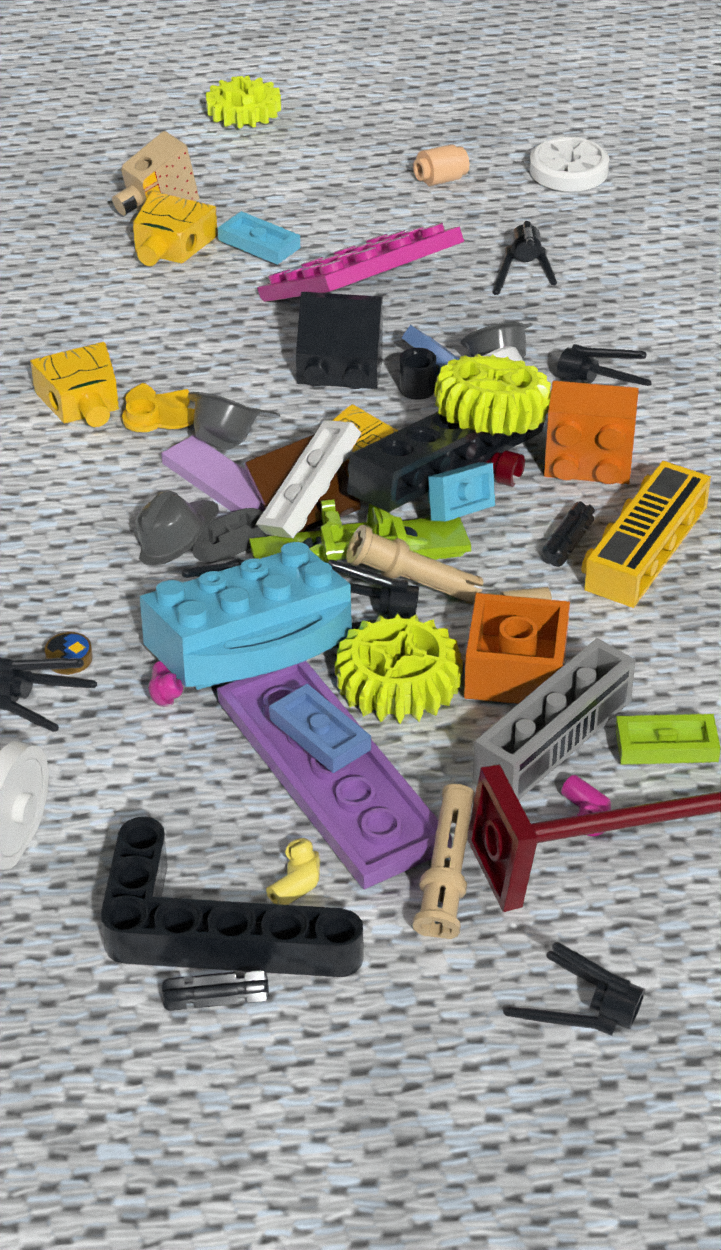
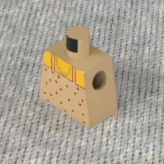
(157, 167)

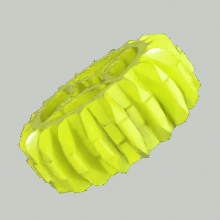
(492, 394)
(398, 667)

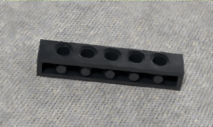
(400, 463)

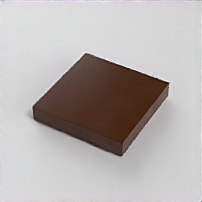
(272, 468)

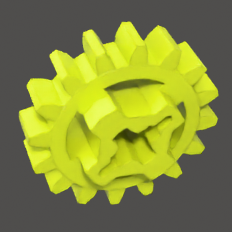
(243, 101)

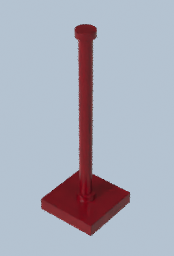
(508, 841)

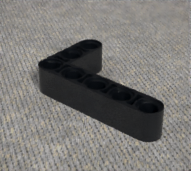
(214, 934)

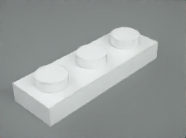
(309, 479)

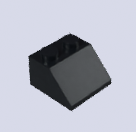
(339, 340)

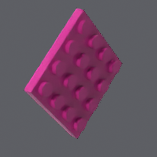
(359, 262)

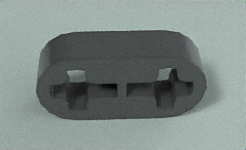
(228, 536)

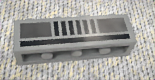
(557, 716)

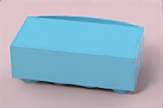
(247, 617)

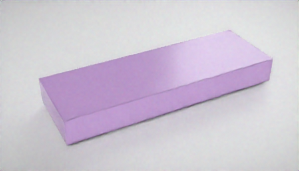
(212, 474)

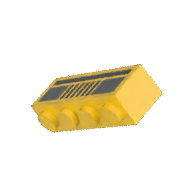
(646, 533)

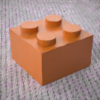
(590, 432)
(514, 646)

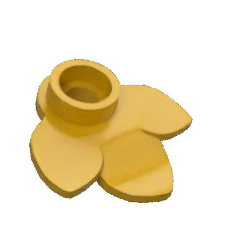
(149, 411)

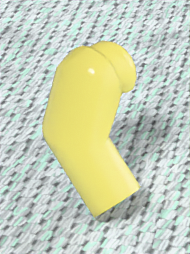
(301, 876)

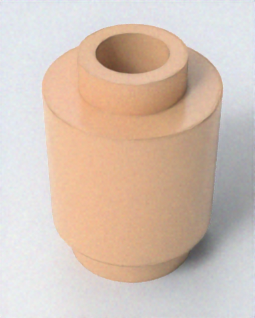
(441, 164)

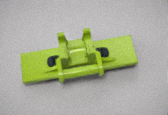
(423, 536)

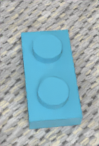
(259, 237)
(461, 491)

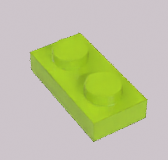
(667, 739)

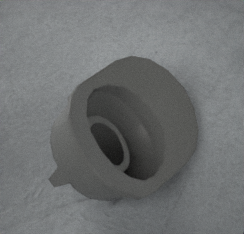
(497, 336)
(222, 420)
(171, 526)

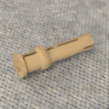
(397, 560)
(444, 878)

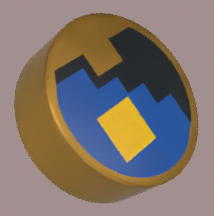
(69, 646)

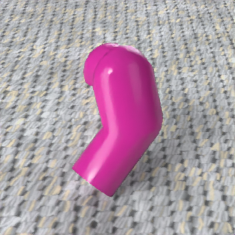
(164, 686)
(585, 797)

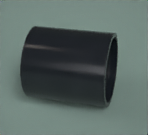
(417, 373)

